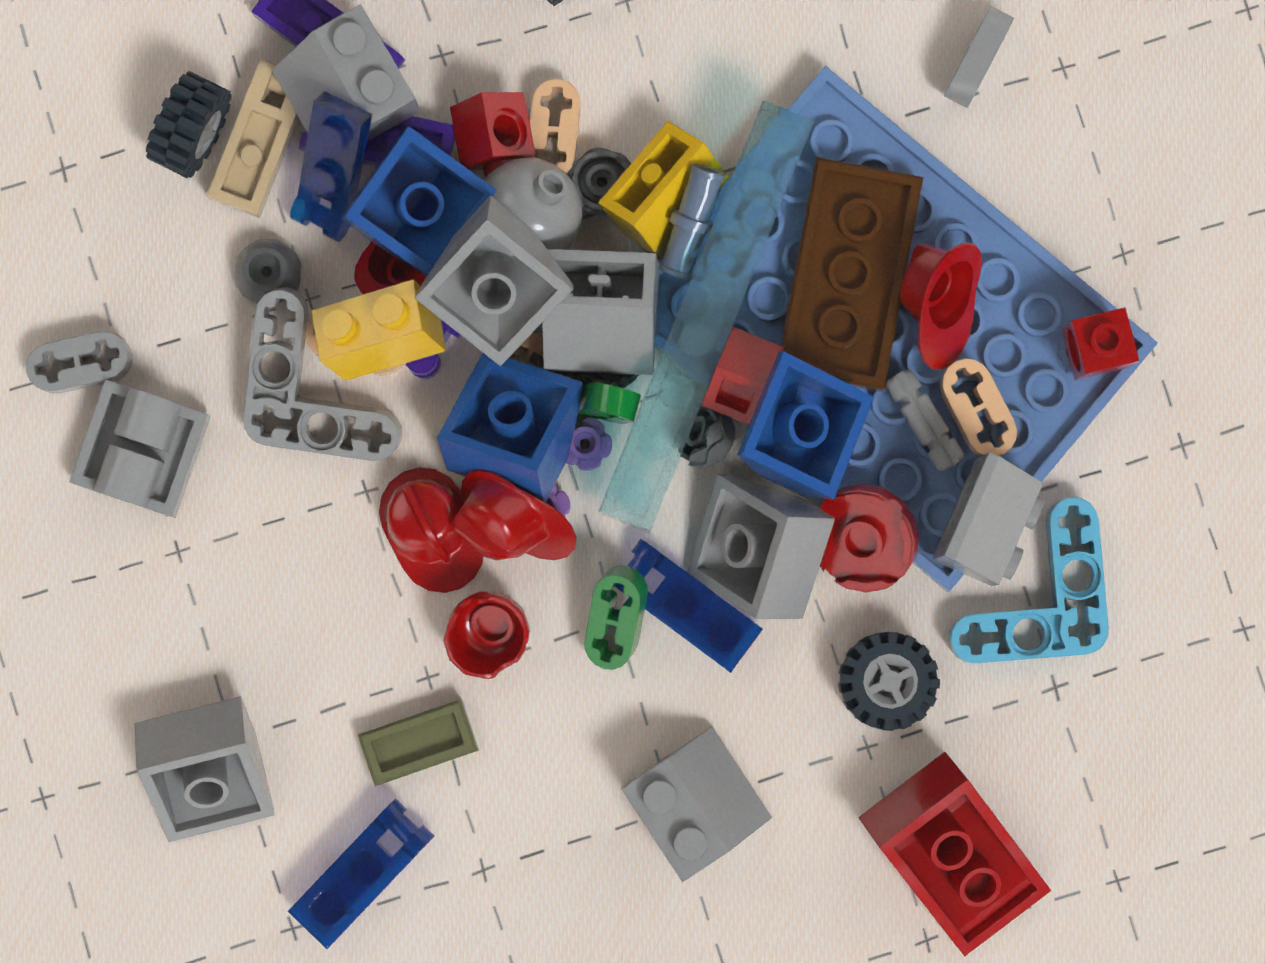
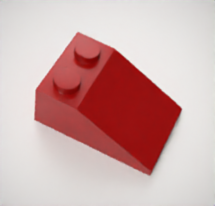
(954, 853)

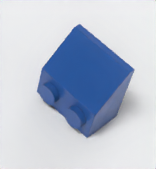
(416, 201)
(512, 424)
(804, 428)

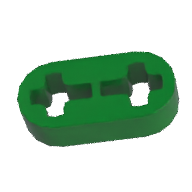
(609, 403)
(604, 615)

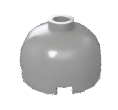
(540, 198)

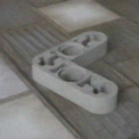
(285, 394)

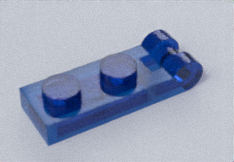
(331, 164)
(694, 609)
(359, 875)

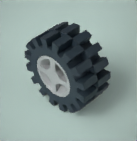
(188, 124)
(905, 672)

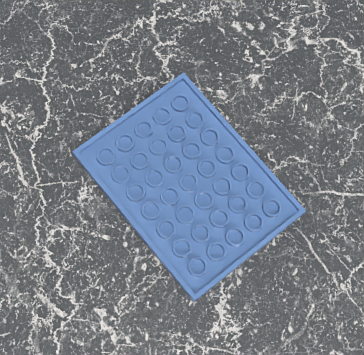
(1014, 331)

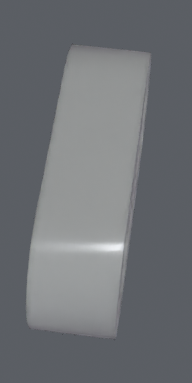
(979, 56)
(76, 350)

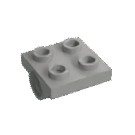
(140, 448)

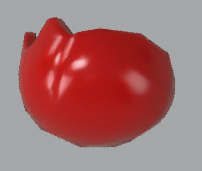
(486, 634)

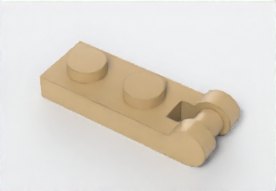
(254, 146)

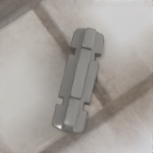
(924, 419)

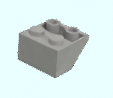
(607, 316)

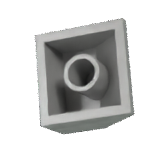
(350, 64)
(990, 520)
(760, 548)
(203, 769)
(696, 804)

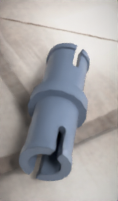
(691, 221)

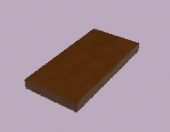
(851, 270)

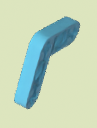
(1053, 620)

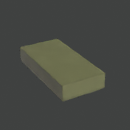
(418, 742)

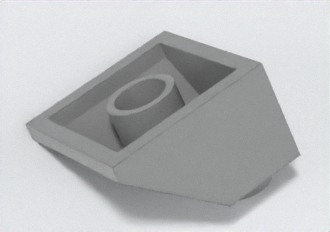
(494, 282)

